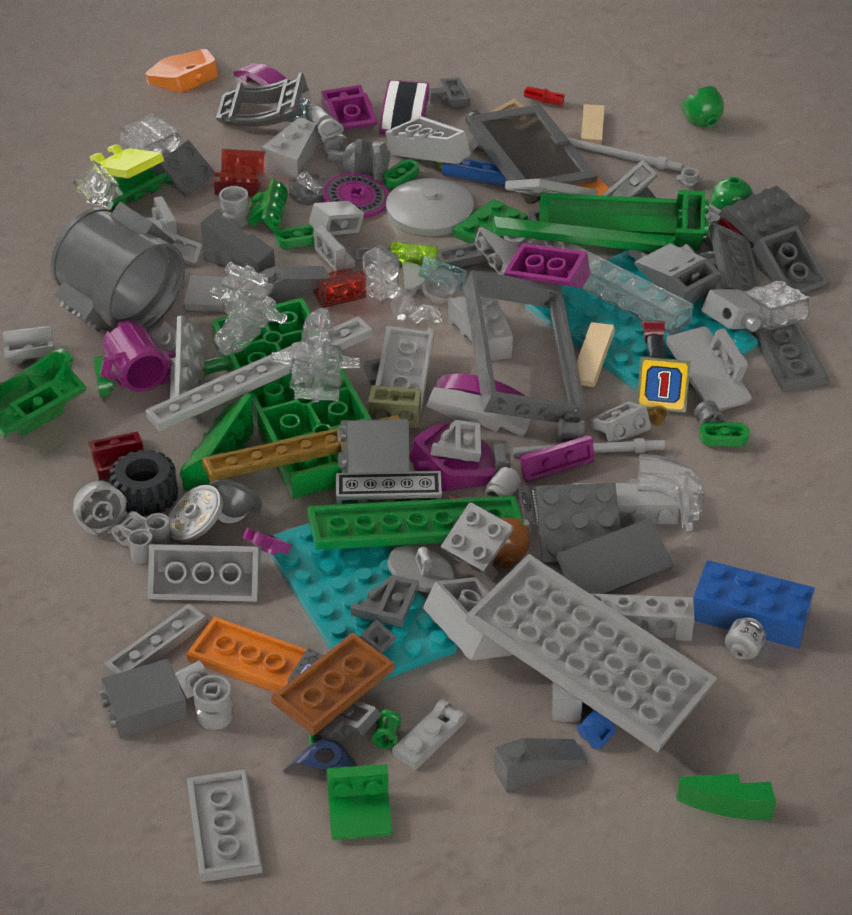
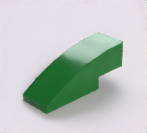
(727, 796)

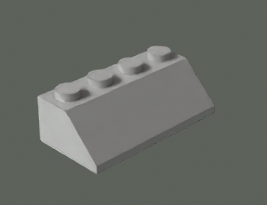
(204, 572)

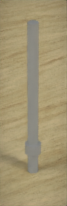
(661, 162)
(638, 445)

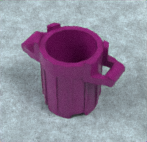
(135, 358)

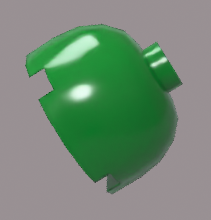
(703, 108)
(729, 192)

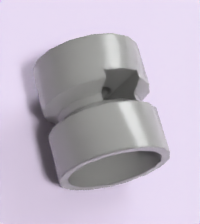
(234, 204)
(213, 702)

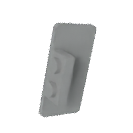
(188, 363)
(714, 365)

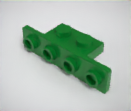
(137, 186)
(269, 206)

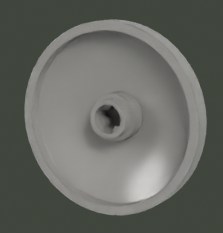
(428, 206)

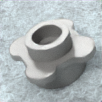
(689, 177)

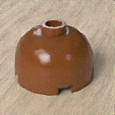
(516, 544)

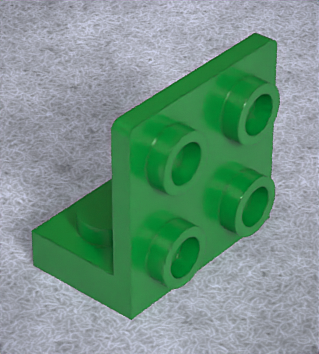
(359, 802)

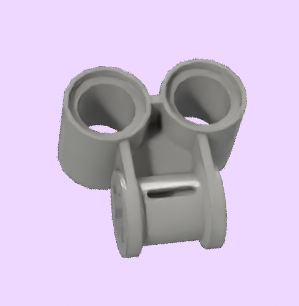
(141, 532)

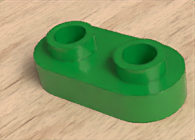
(401, 173)
(295, 237)
(104, 384)
(724, 434)

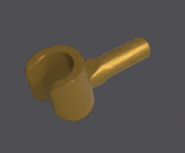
(657, 415)

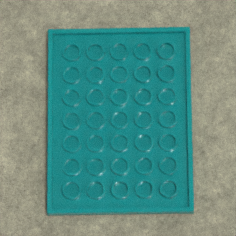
(627, 342)

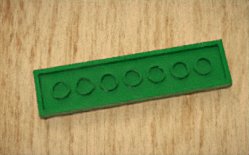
(396, 522)

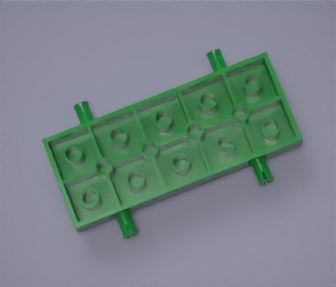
(278, 413)

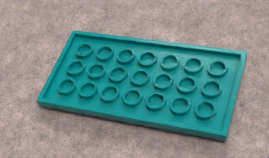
(336, 579)

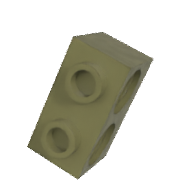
(395, 401)

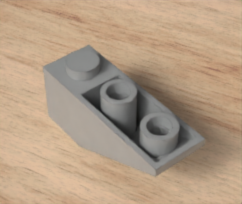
(495, 249)

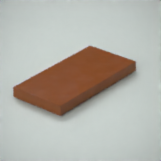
(332, 683)

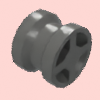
(708, 412)

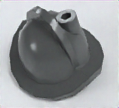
(236, 500)

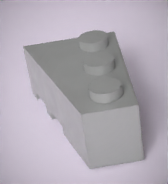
(291, 148)
(497, 329)

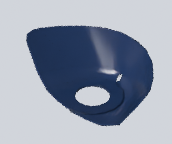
(308, 756)

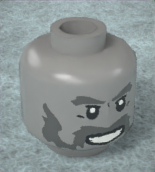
(745, 638)

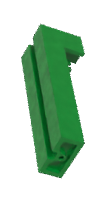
(680, 217)

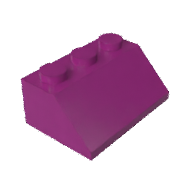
(550, 265)

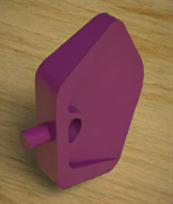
(454, 472)

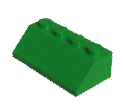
(227, 434)

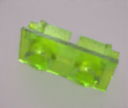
(413, 252)

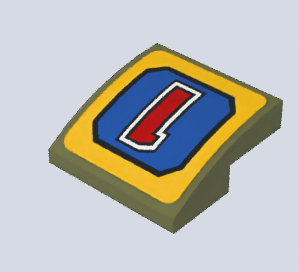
(663, 383)

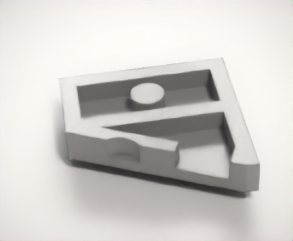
(460, 442)

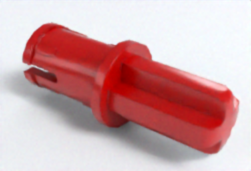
(544, 96)

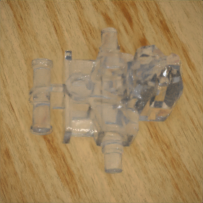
(247, 307)
(315, 360)

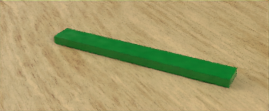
(579, 234)

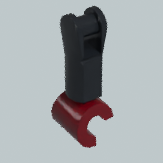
(654, 338)

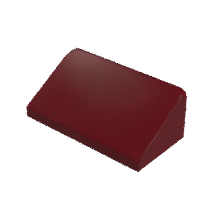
(252, 188)

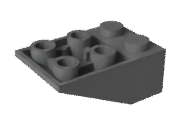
(680, 272)

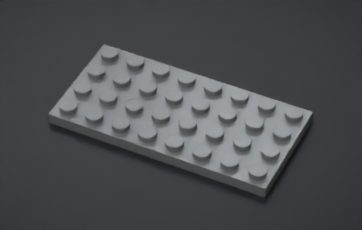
(592, 651)

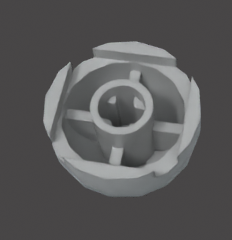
(99, 507)

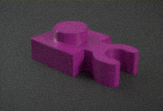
(269, 543)

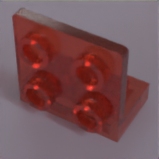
(242, 164)
(341, 288)

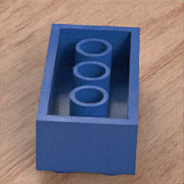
(737, 593)

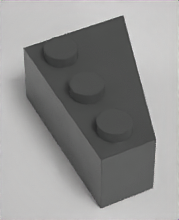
(226, 243)

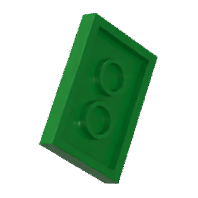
(483, 218)

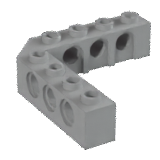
(655, 614)

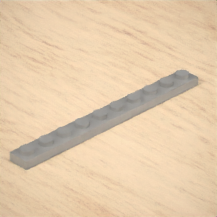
(242, 381)

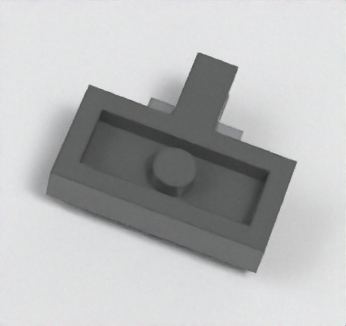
(450, 91)
(355, 719)

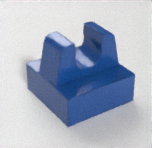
(596, 729)

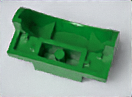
(38, 394)

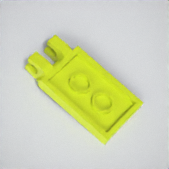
(127, 162)

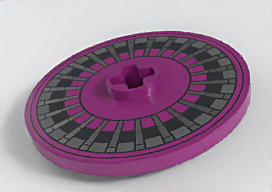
(360, 190)

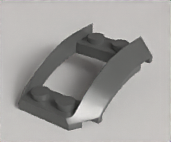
(285, 92)

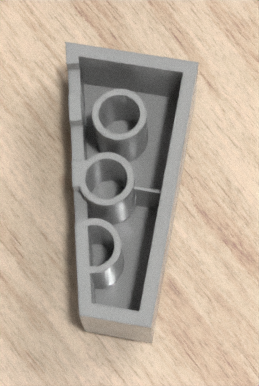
(428, 141)

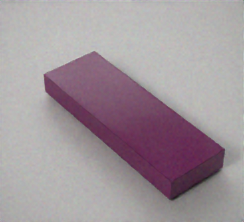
(557, 458)

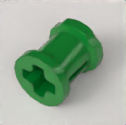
(384, 729)

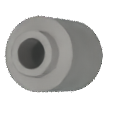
(503, 483)

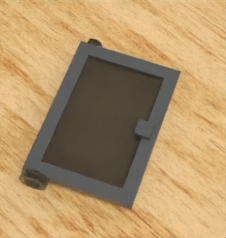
(529, 146)

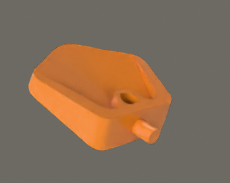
(183, 71)

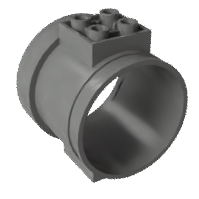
(116, 268)

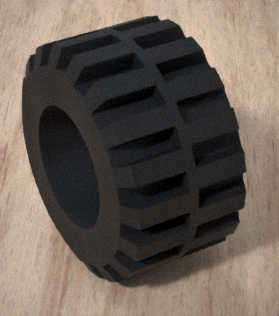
(145, 481)

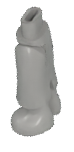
(327, 128)

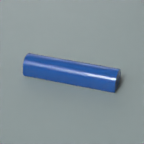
(475, 171)

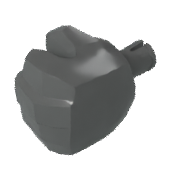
(363, 158)

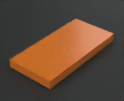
(246, 654)

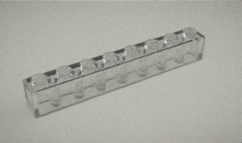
(630, 291)

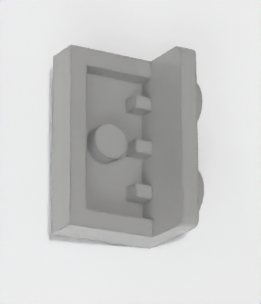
(27, 344)

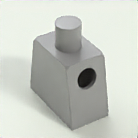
(732, 309)

